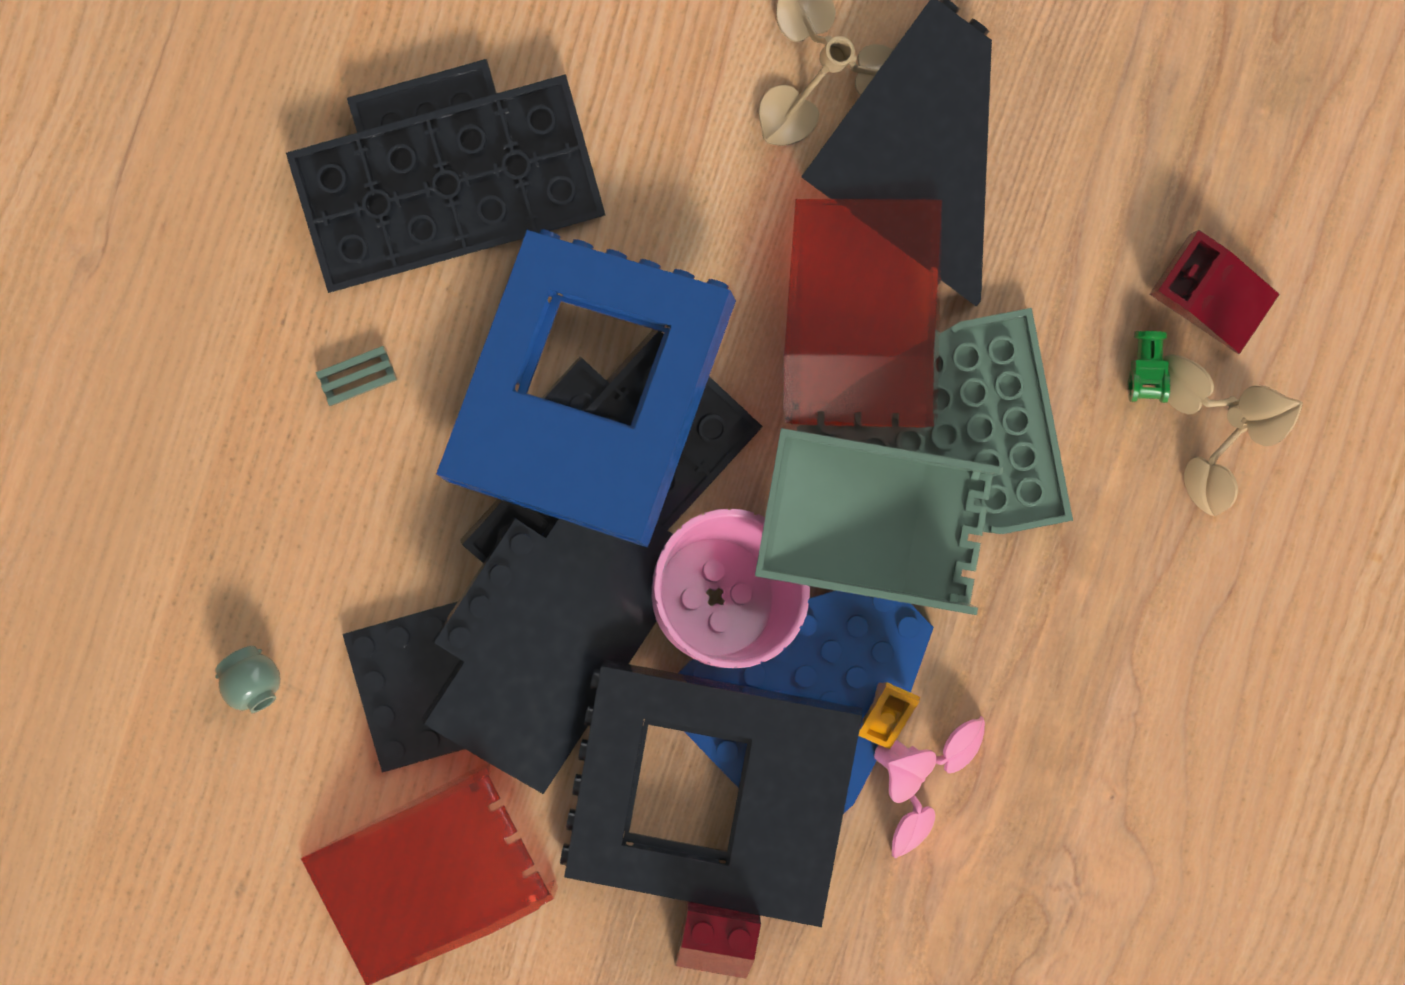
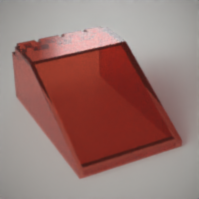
(864, 312)
(427, 877)

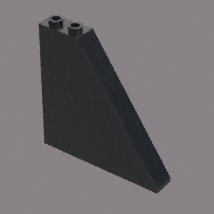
(923, 136)

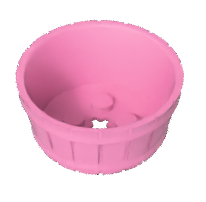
(757, 612)

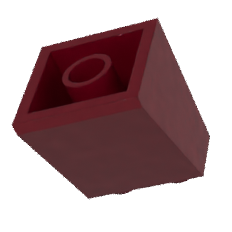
(718, 940)

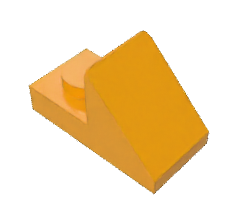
(888, 714)

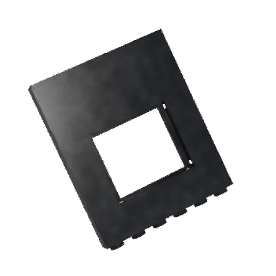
(785, 802)

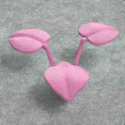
(909, 769)

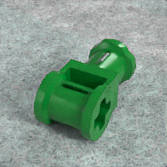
(1149, 368)

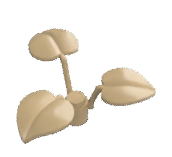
(783, 112)
(1260, 410)

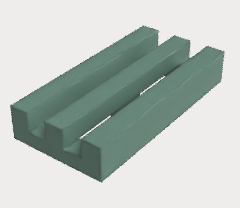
(328, 387)

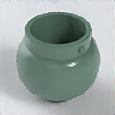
(248, 679)

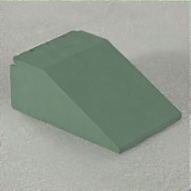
(874, 520)

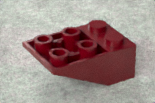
(1215, 291)

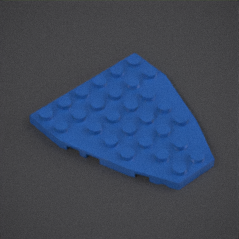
(836, 658)

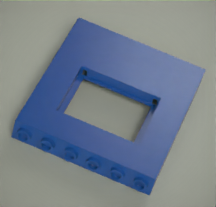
(563, 457)

